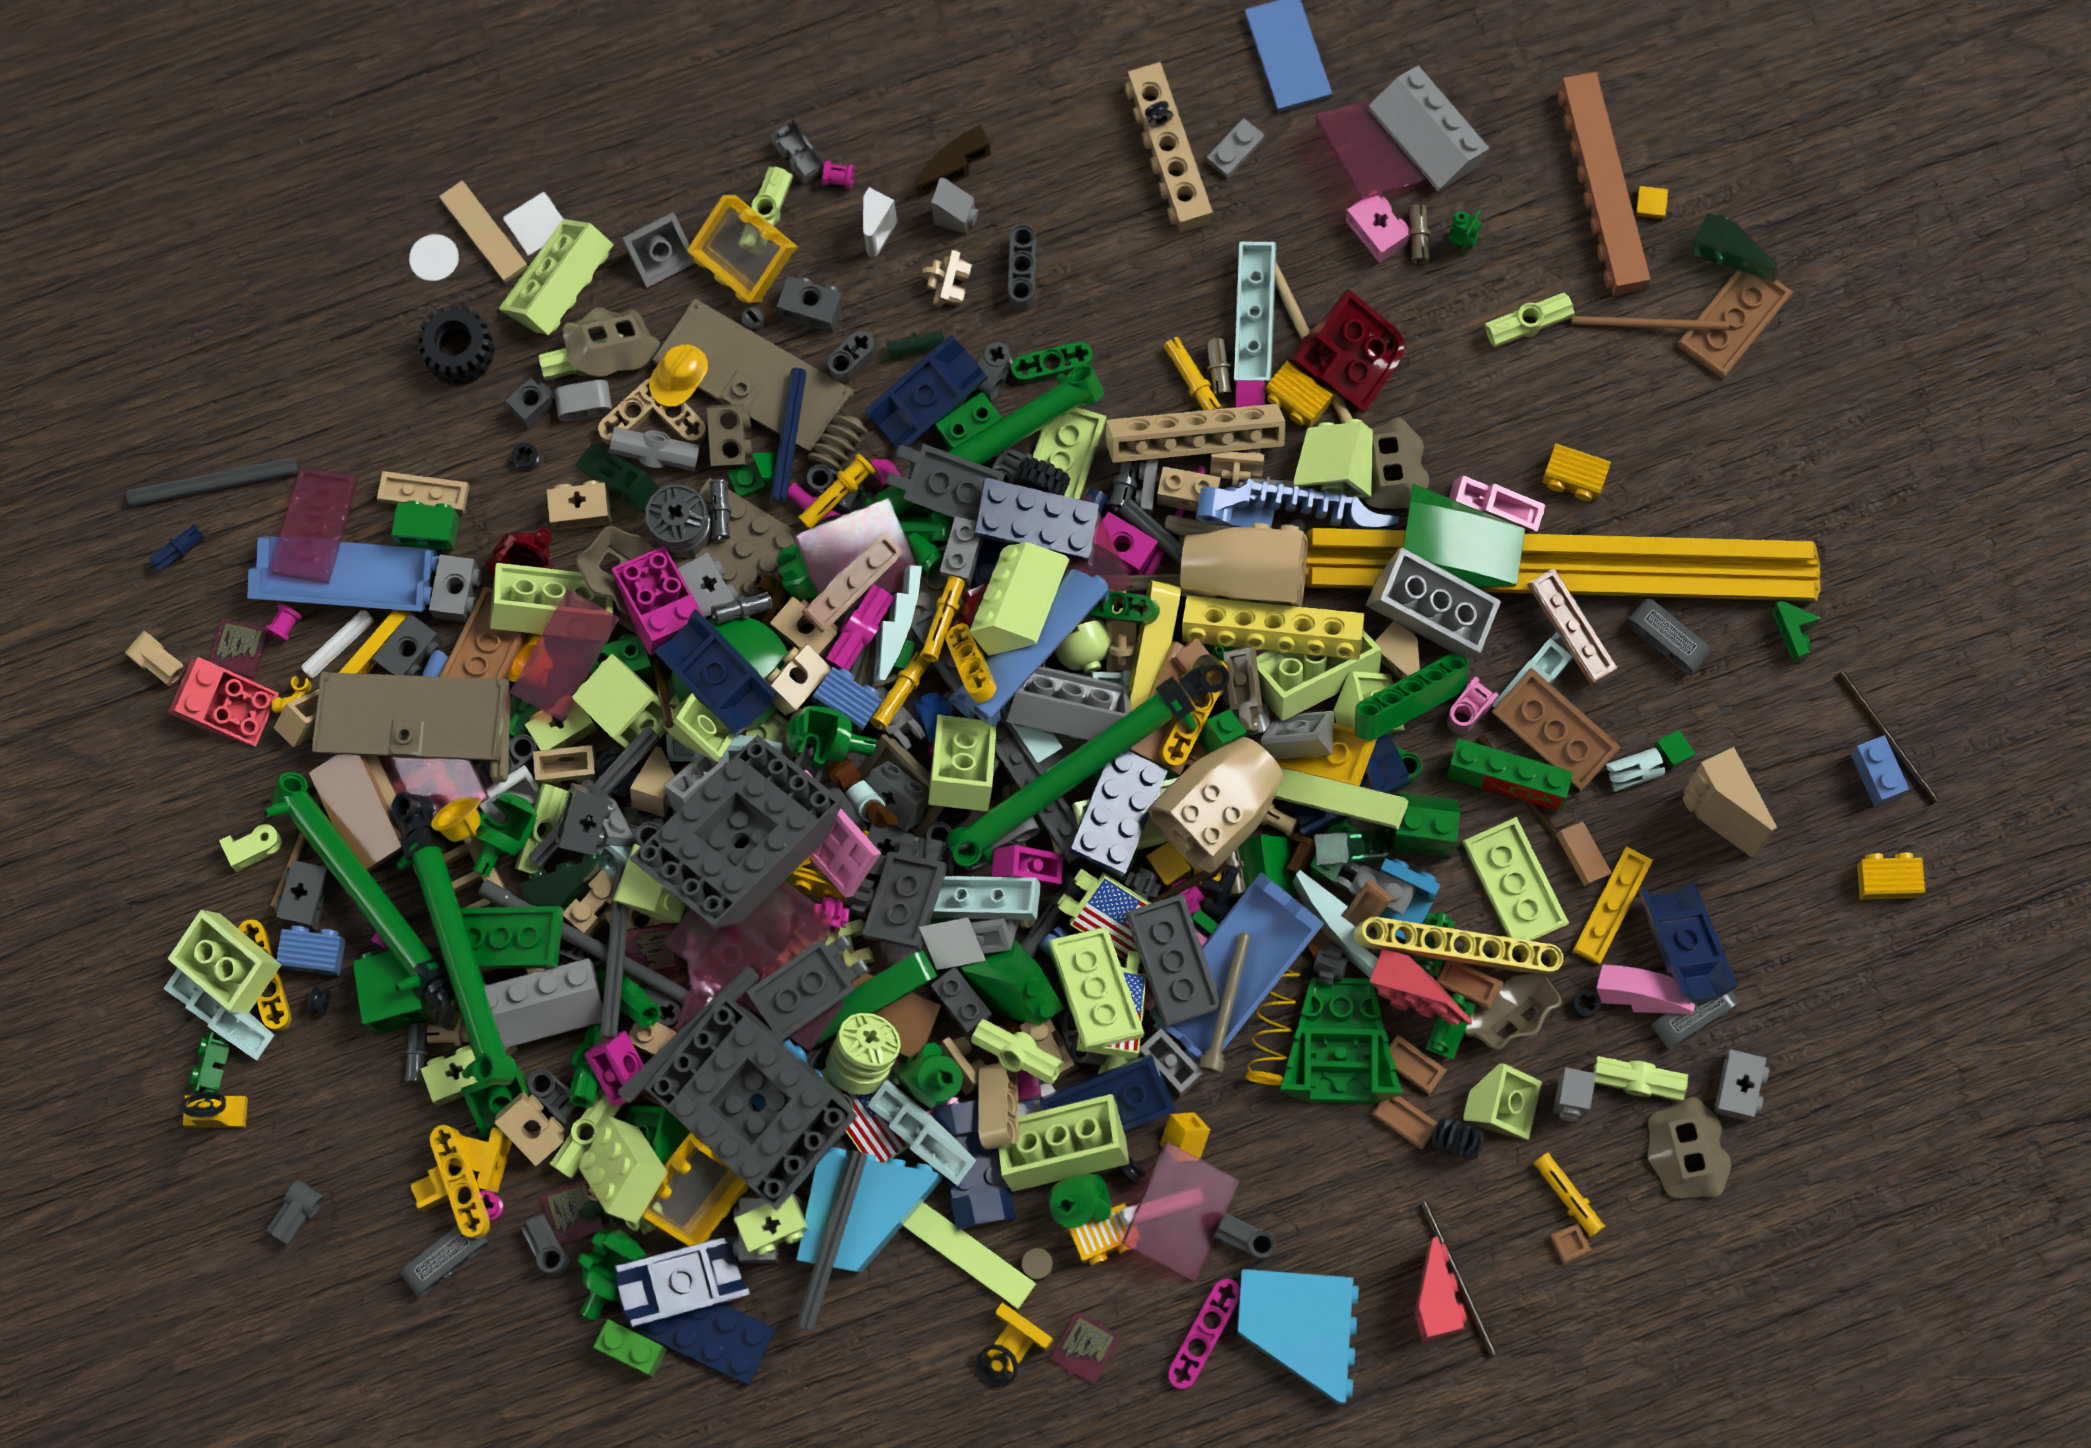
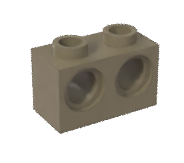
(721, 434)

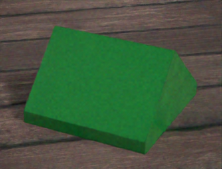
(1271, 857)
(489, 1099)

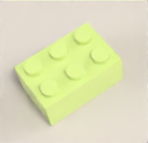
(224, 962)
(622, 1169)

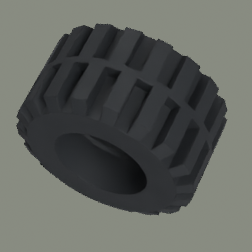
(450, 324)

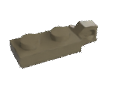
(1244, 687)

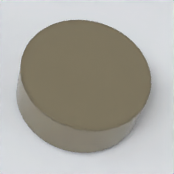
(1037, 1263)

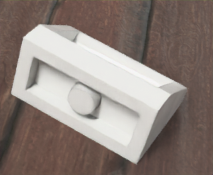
(878, 220)
(518, 783)

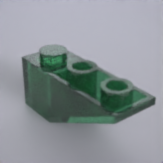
(1353, 846)
(565, 884)

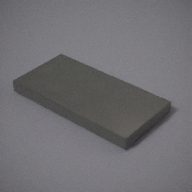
(1173, 960)

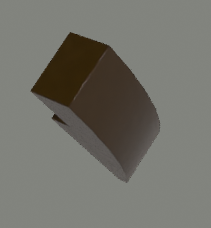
(953, 160)

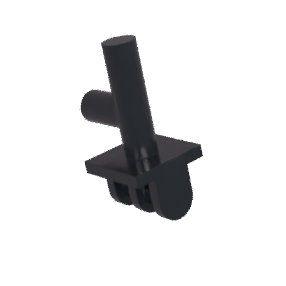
(1217, 901)

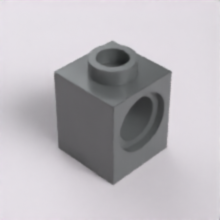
(530, 414)

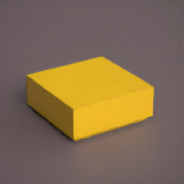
(1651, 202)

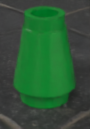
(925, 553)

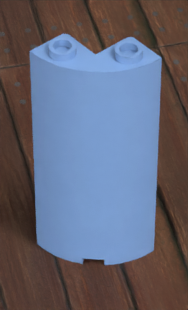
(360, 578)
(1011, 669)
(1278, 934)

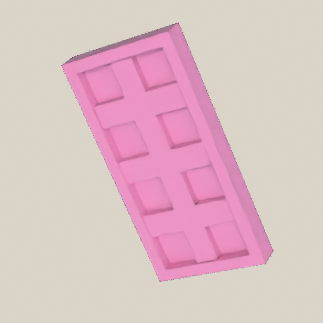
(845, 855)

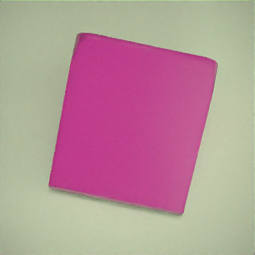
(1250, 393)
(882, 469)
(1028, 1086)

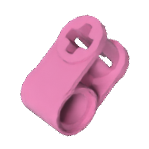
(1473, 703)

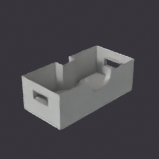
(804, 158)

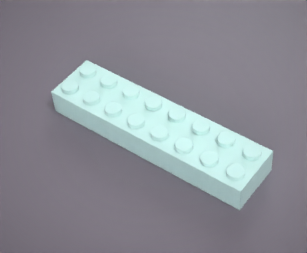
(1255, 311)
(988, 898)

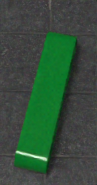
(1411, 697)
(884, 990)

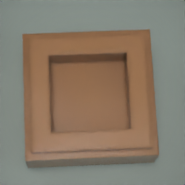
(1570, 1243)

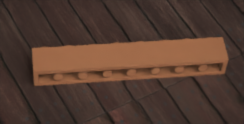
(1604, 184)

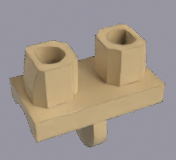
(951, 268)
(1237, 465)
(1122, 645)
(956, 1050)

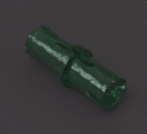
(915, 343)

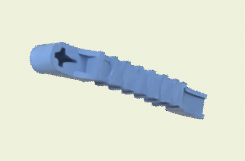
(1217, 504)

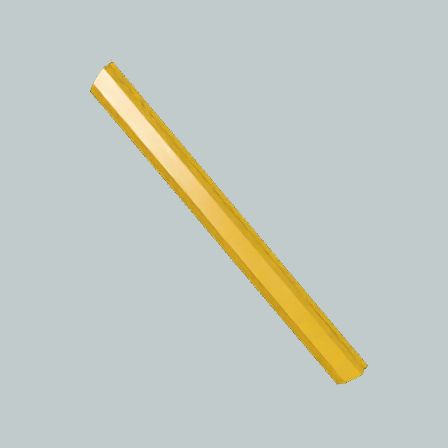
(1600, 564)

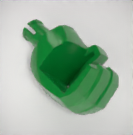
(795, 574)
(829, 735)
(506, 836)
(930, 1076)
(1080, 1199)
(598, 1267)

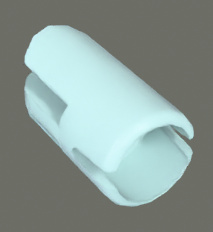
(1635, 769)

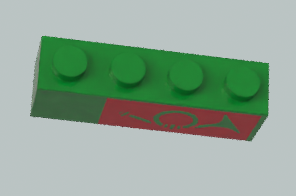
(1510, 775)

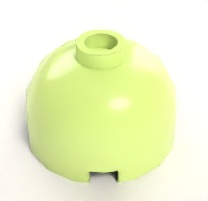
(1085, 647)

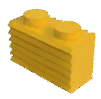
(1298, 395)
(1576, 473)
(1890, 877)

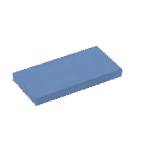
(1288, 54)

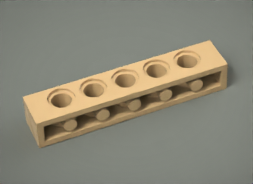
(1189, 214)
(1195, 433)

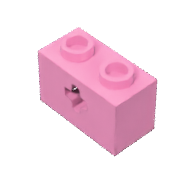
(1379, 240)

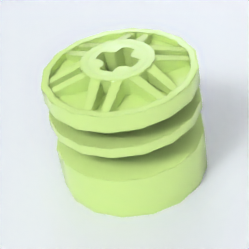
(863, 1053)

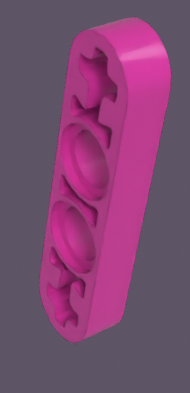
(1208, 1336)

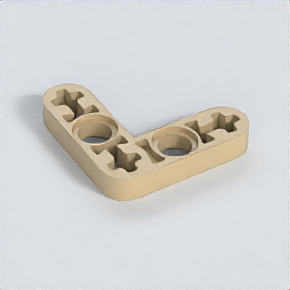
(648, 406)

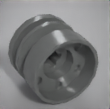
(679, 535)

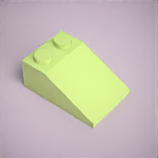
(962, 763)

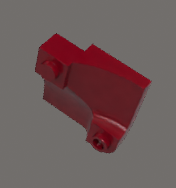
(1350, 351)

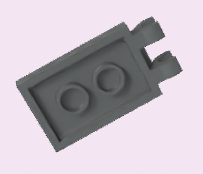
(942, 481)
(907, 894)
(806, 987)

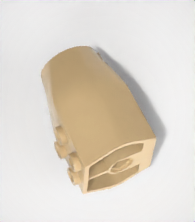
(1246, 564)
(1217, 802)

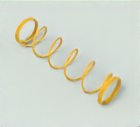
(1264, 1077)

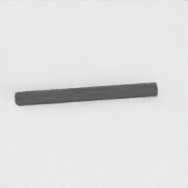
(212, 481)
(606, 782)
(615, 964)
(641, 1078)
(831, 1240)

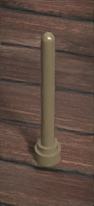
(1213, 1058)

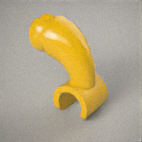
(278, 703)

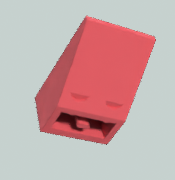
(222, 702)
(1411, 986)
(1436, 1303)

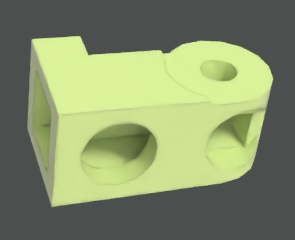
(251, 848)

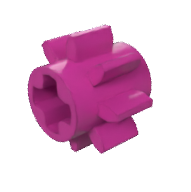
(1192, 896)
(835, 908)

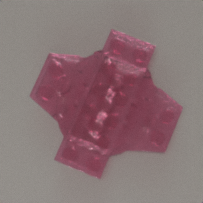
(765, 941)

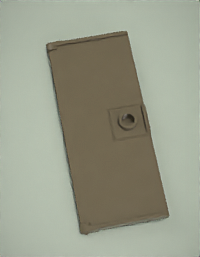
(756, 374)
(410, 716)

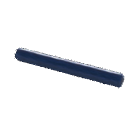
(788, 435)

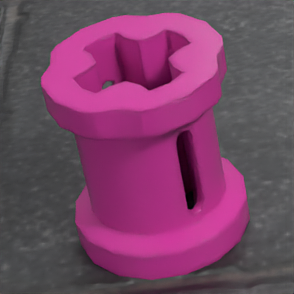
(838, 174)
(283, 622)
(497, 1209)

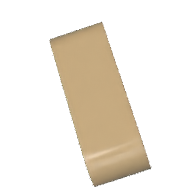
(998, 1106)

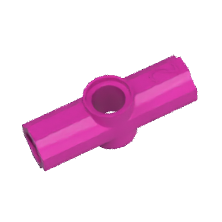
(859, 628)

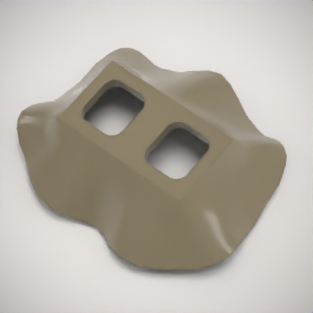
(614, 354)
(1410, 449)
(619, 544)
(1514, 999)
(1667, 1152)

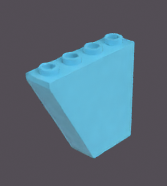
(881, 1206)
(1302, 1325)

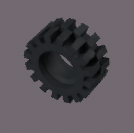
(1042, 476)

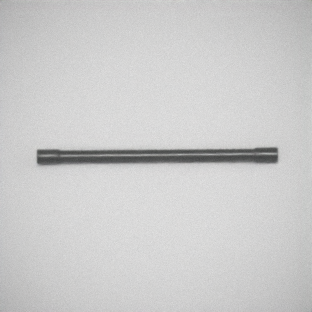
(504, 898)

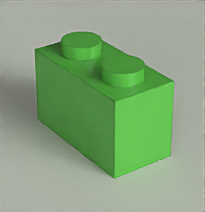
(630, 1348)

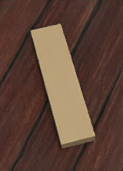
(483, 232)

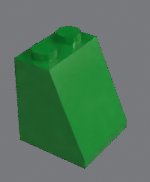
(1428, 826)
(1013, 986)
(379, 1002)

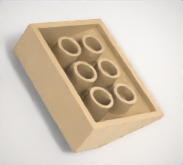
(1729, 802)

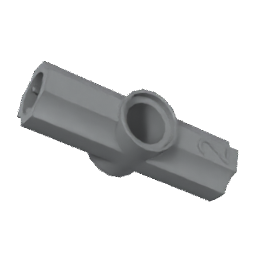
(654, 449)

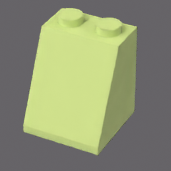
(1337, 459)
(620, 702)

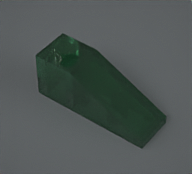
(1729, 245)
(620, 477)

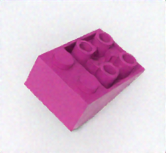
(655, 597)

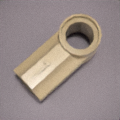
(150, 654)

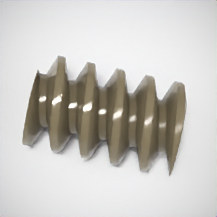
(838, 441)

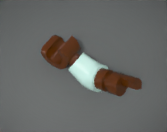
(860, 794)

